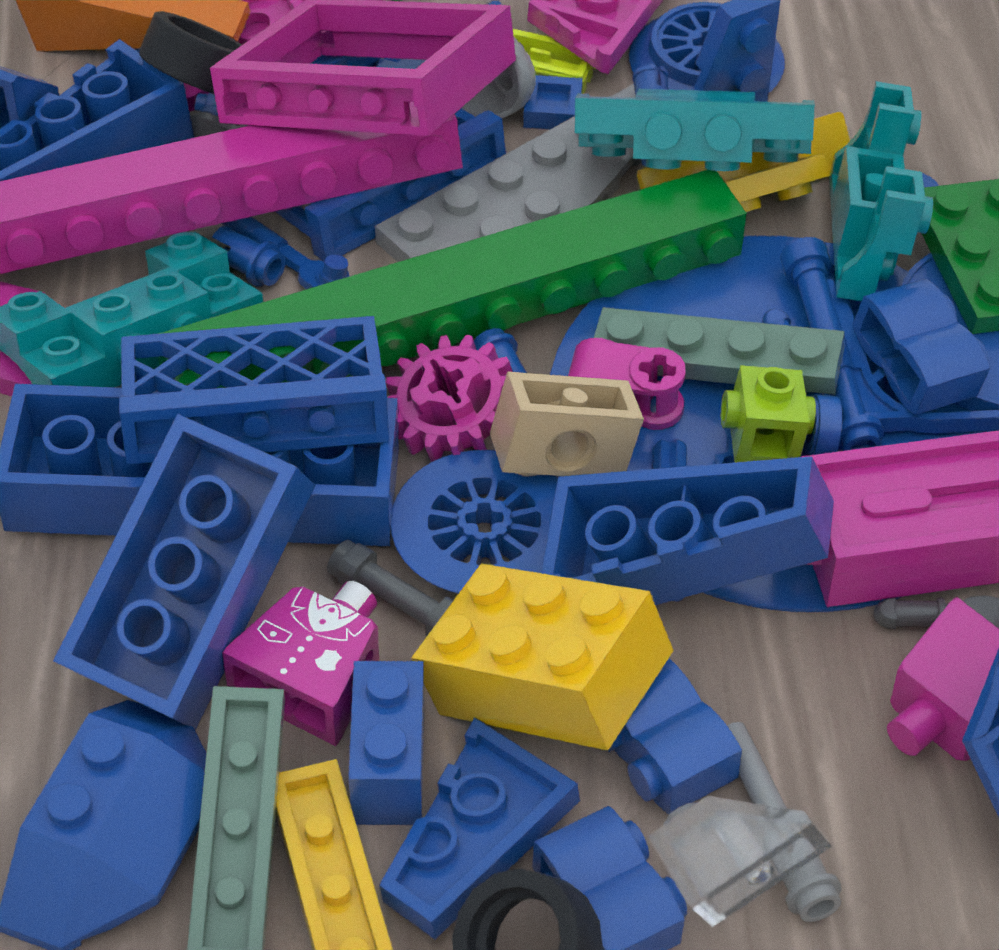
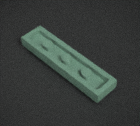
(718, 347)
(237, 820)

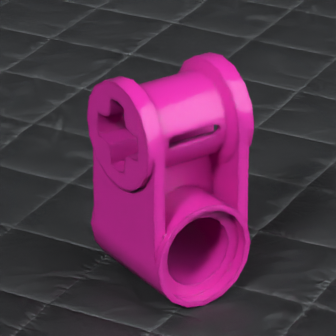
(639, 366)

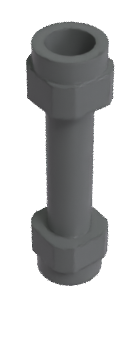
(360, 565)

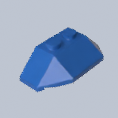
(105, 828)

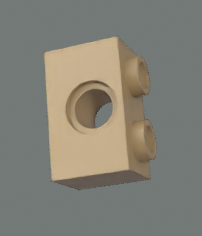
(565, 425)

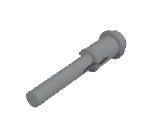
(810, 889)

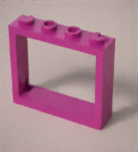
(276, 86)

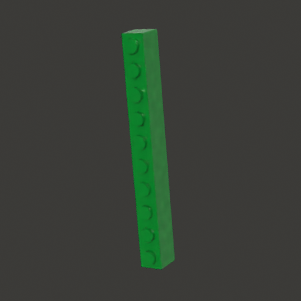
(514, 272)

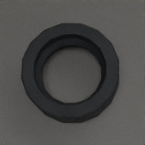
(185, 49)
(492, 900)

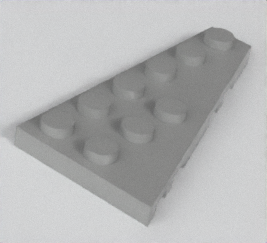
(516, 189)

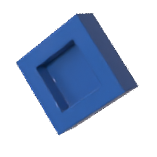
(551, 102)

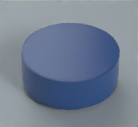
(827, 426)

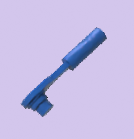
(310, 272)

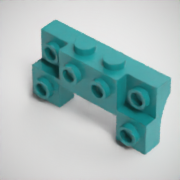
(694, 127)
(873, 196)
(83, 341)

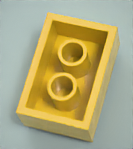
(544, 655)

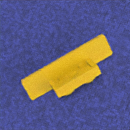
(767, 177)

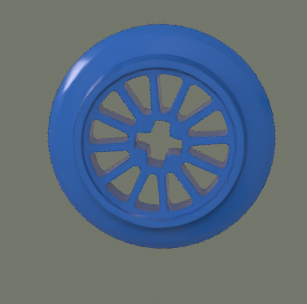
(676, 42)
(439, 530)

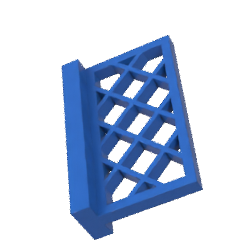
(350, 220)
(261, 411)

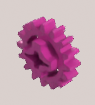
(434, 419)

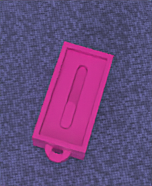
(911, 518)

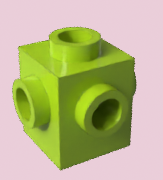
(767, 413)

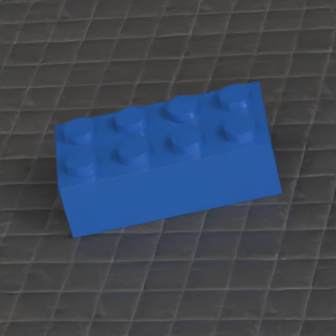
(185, 570)

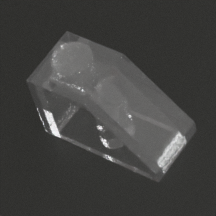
(733, 851)

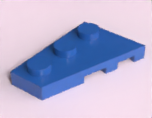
(740, 48)
(477, 826)

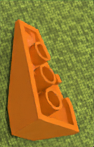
(100, 23)

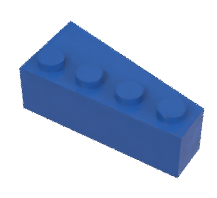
(104, 114)
(689, 525)

